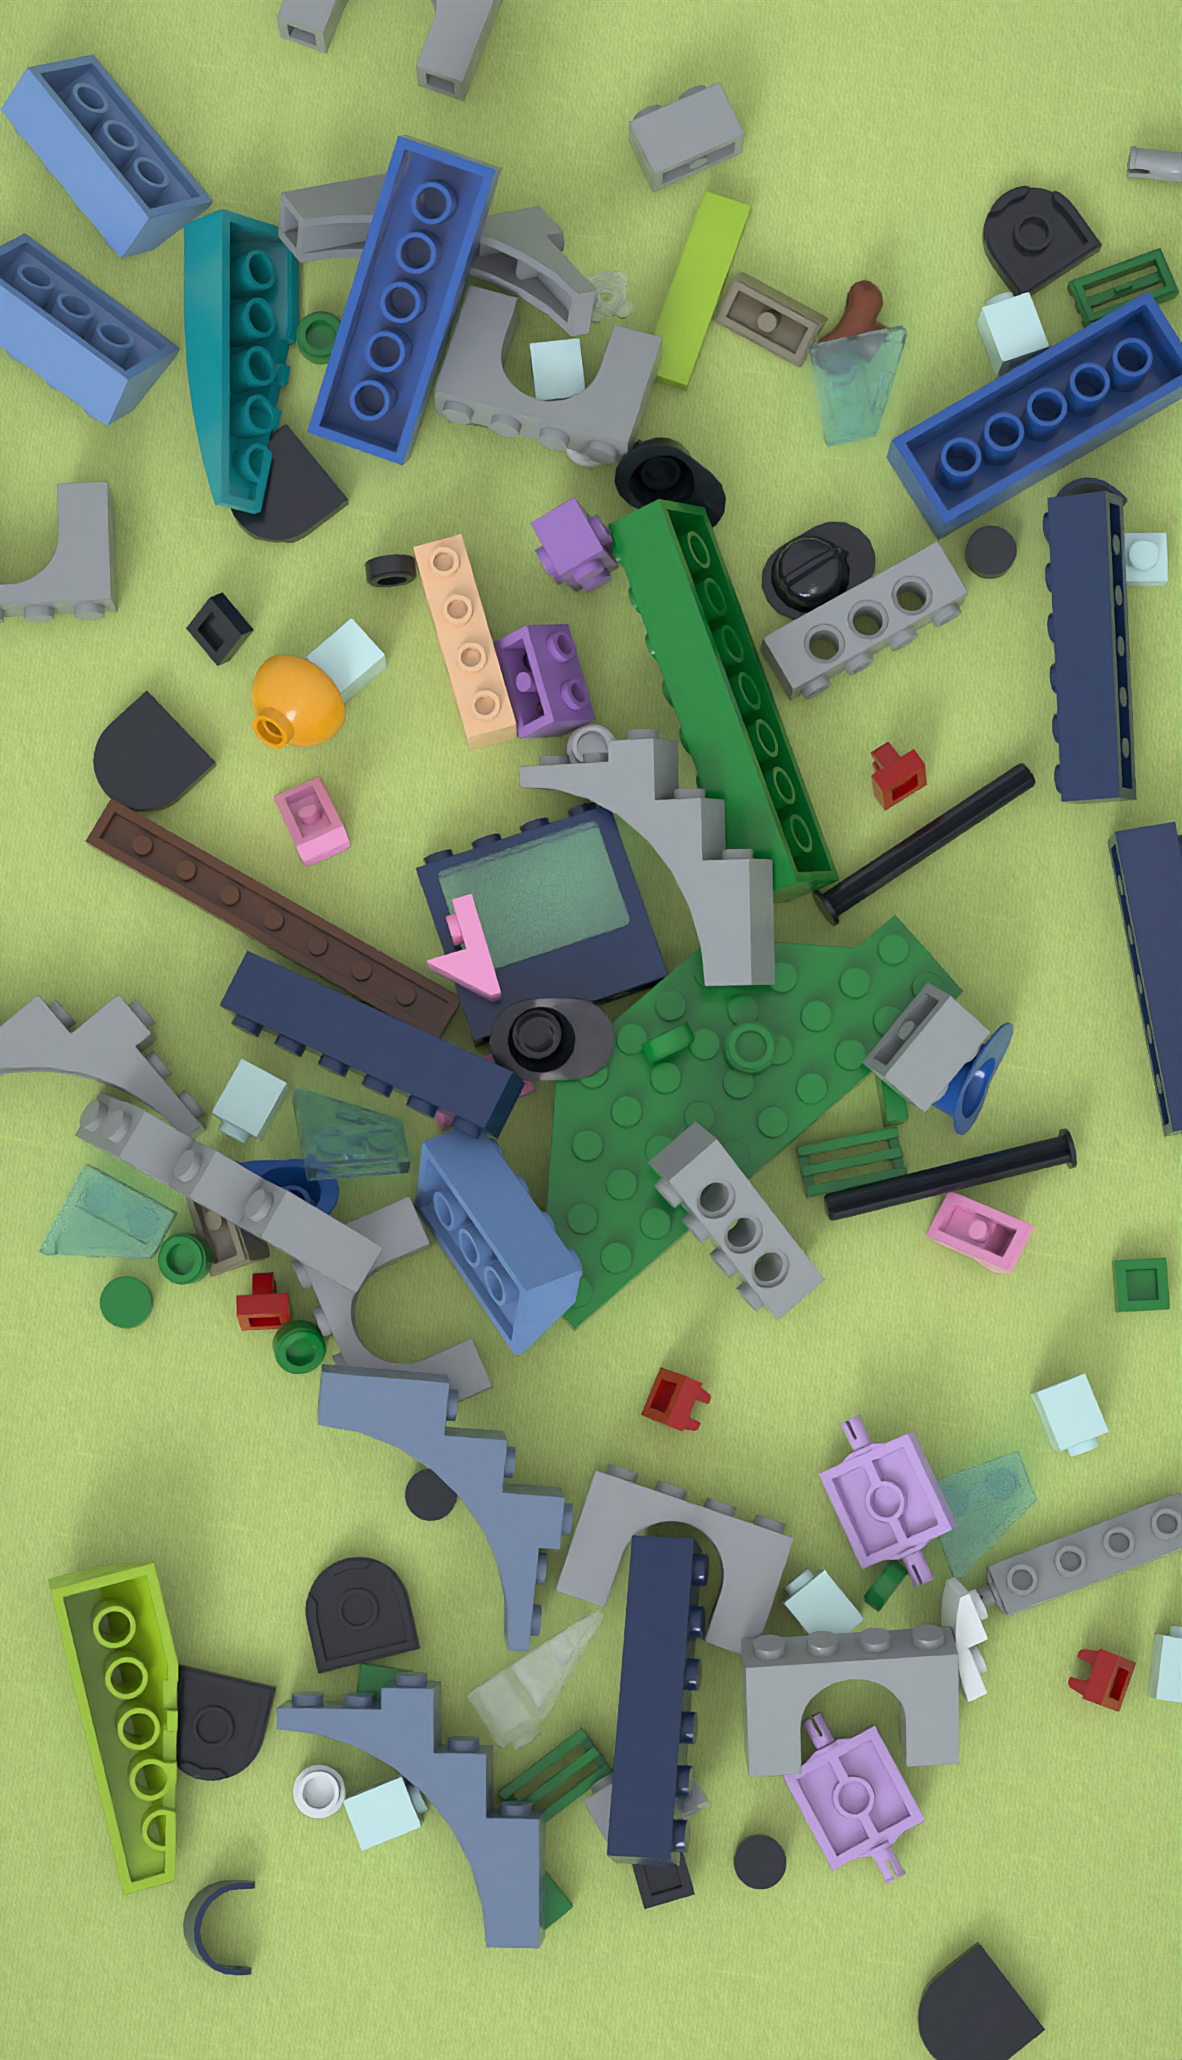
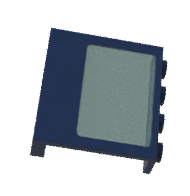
(553, 913)

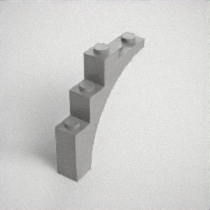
(514, 252)
(723, 886)
(101, 1049)
(228, 1190)

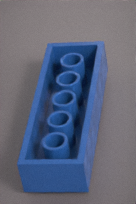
(404, 299)
(1040, 416)

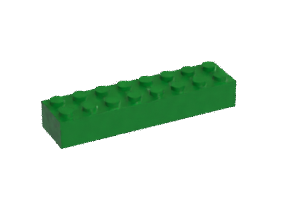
(721, 692)

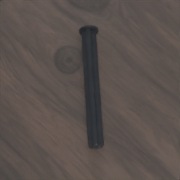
(923, 842)
(952, 1177)

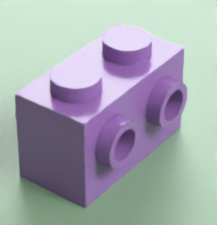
(575, 547)
(544, 681)

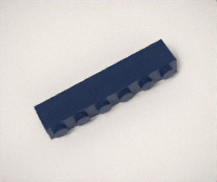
(1090, 648)
(1150, 900)
(371, 1045)
(656, 1701)

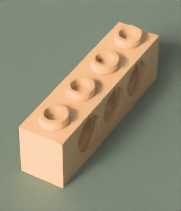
(465, 642)

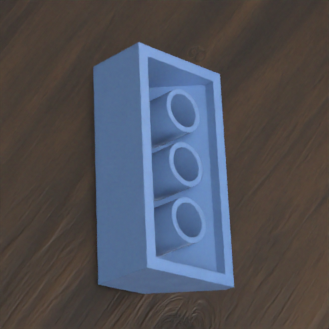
(104, 154)
(76, 333)
(496, 1236)

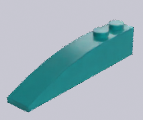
(237, 343)

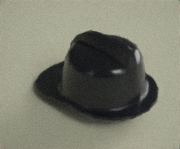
(668, 472)
(817, 568)
(552, 1039)

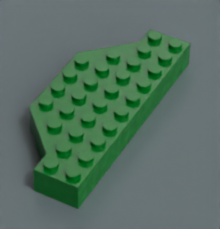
(606, 1127)

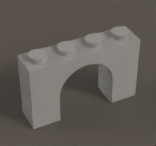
(449, 50)
(594, 422)
(83, 567)
(401, 1236)
(748, 1553)
(787, 1672)

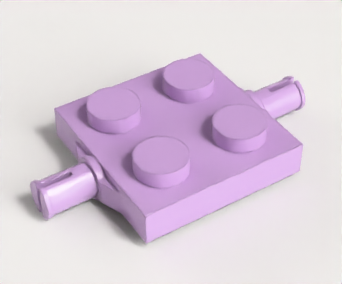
(888, 1500)
(853, 1797)

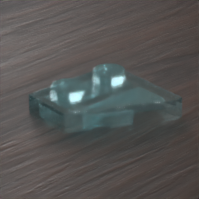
(855, 382)
(347, 1139)
(108, 1220)
(984, 1505)

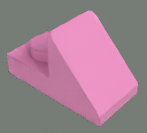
(312, 822)
(472, 966)
(980, 1232)

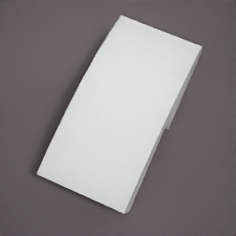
(964, 1613)

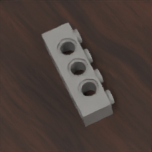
(924, 574)
(699, 1160)

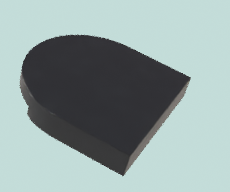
(1035, 238)
(296, 494)
(148, 758)
(359, 1614)
(219, 1722)
(974, 2012)

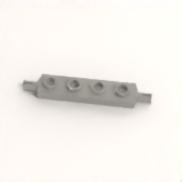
(1085, 1557)

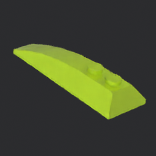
(127, 1704)

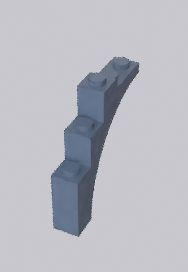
(516, 1518)
(457, 1778)

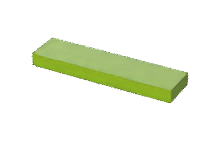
(698, 285)

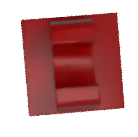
(896, 775)
(265, 1306)
(673, 1400)
(1107, 1680)

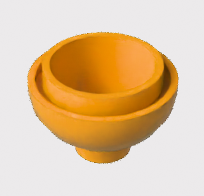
(295, 703)

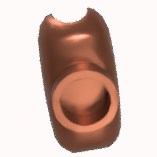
(861, 311)

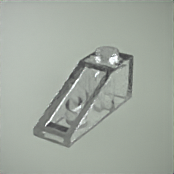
(527, 1689)

